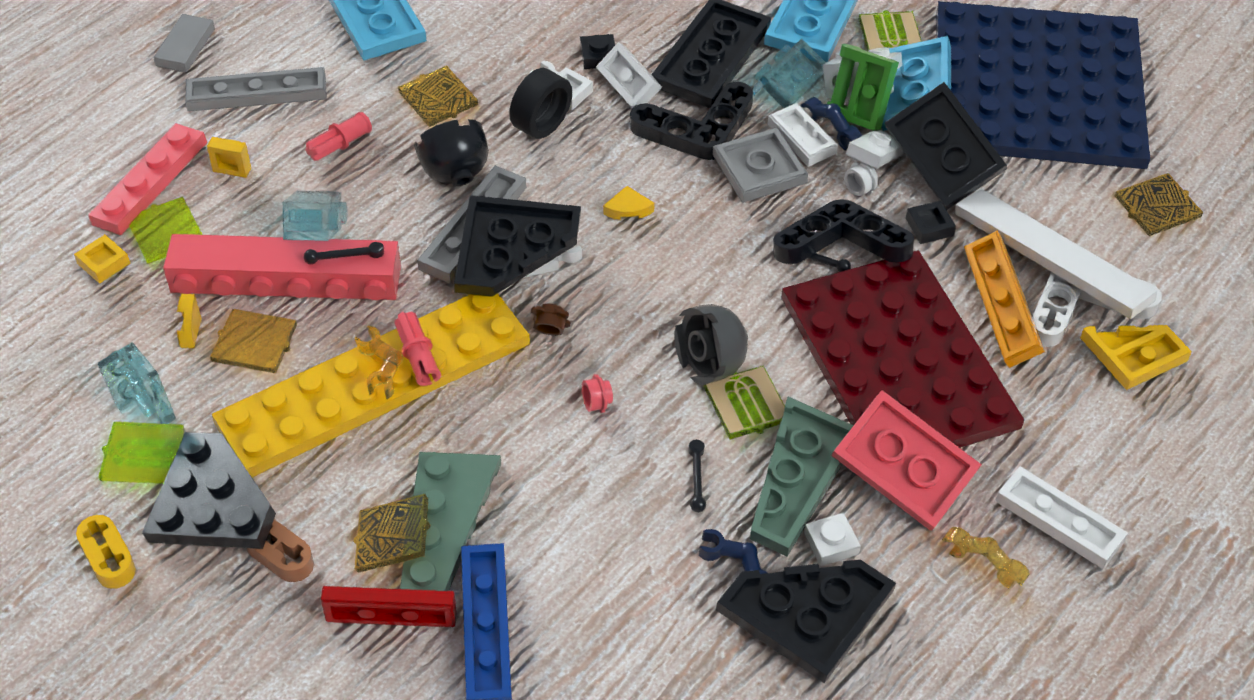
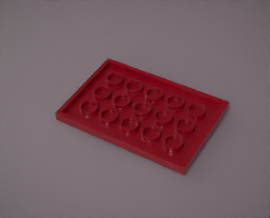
(901, 335)

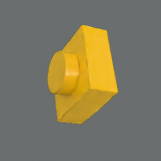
(229, 157)
(102, 258)

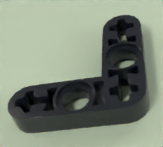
(648, 118)
(843, 220)

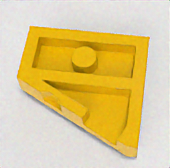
(1136, 352)

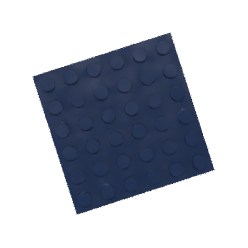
(1050, 82)

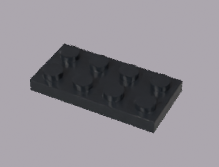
(711, 51)

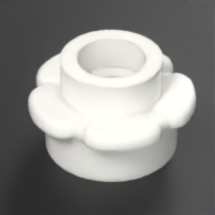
(861, 179)

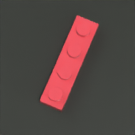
(147, 179)

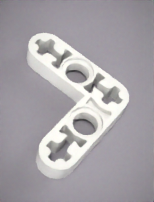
(1062, 314)

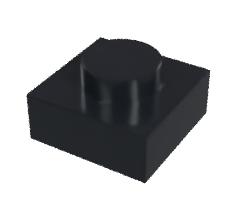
(595, 48)
(930, 222)

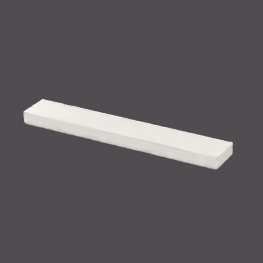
(1057, 253)

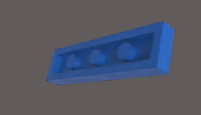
(486, 623)

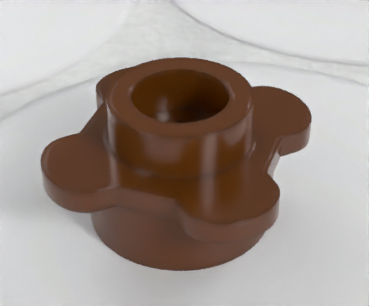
(550, 319)

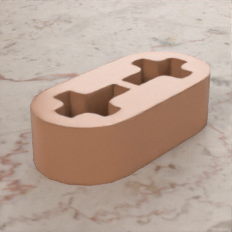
(273, 555)

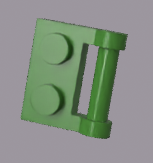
(870, 88)

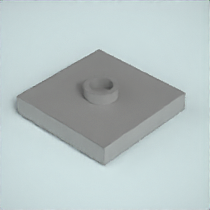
(760, 164)

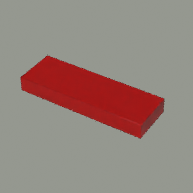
(389, 606)

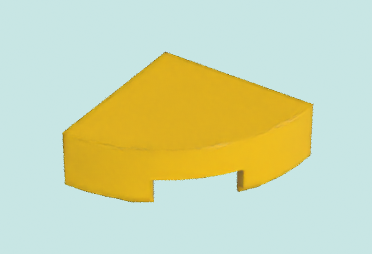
(628, 204)
(191, 320)

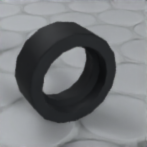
(540, 103)

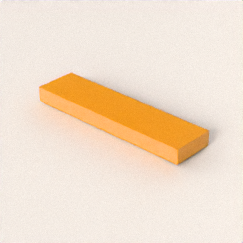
(1003, 299)

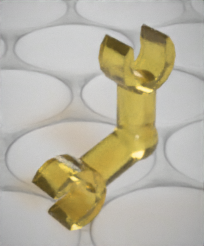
(391, 359)
(1008, 569)

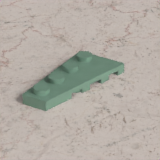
(797, 474)
(456, 491)

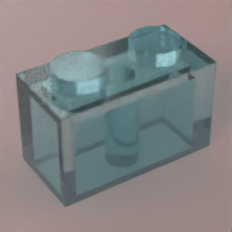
(313, 215)

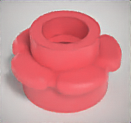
(597, 393)

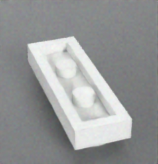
(1061, 517)

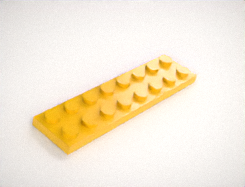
(335, 395)

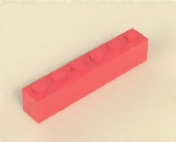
(278, 268)

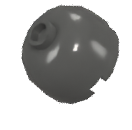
(711, 342)

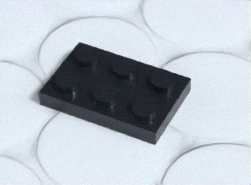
(945, 145)

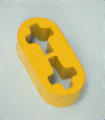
(97, 555)

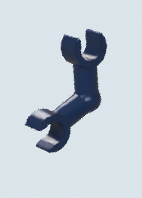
(832, 111)
(745, 551)

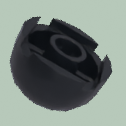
(453, 152)

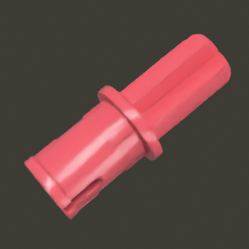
(338, 136)
(417, 348)

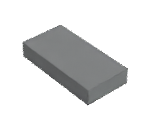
(184, 43)

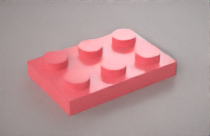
(906, 460)

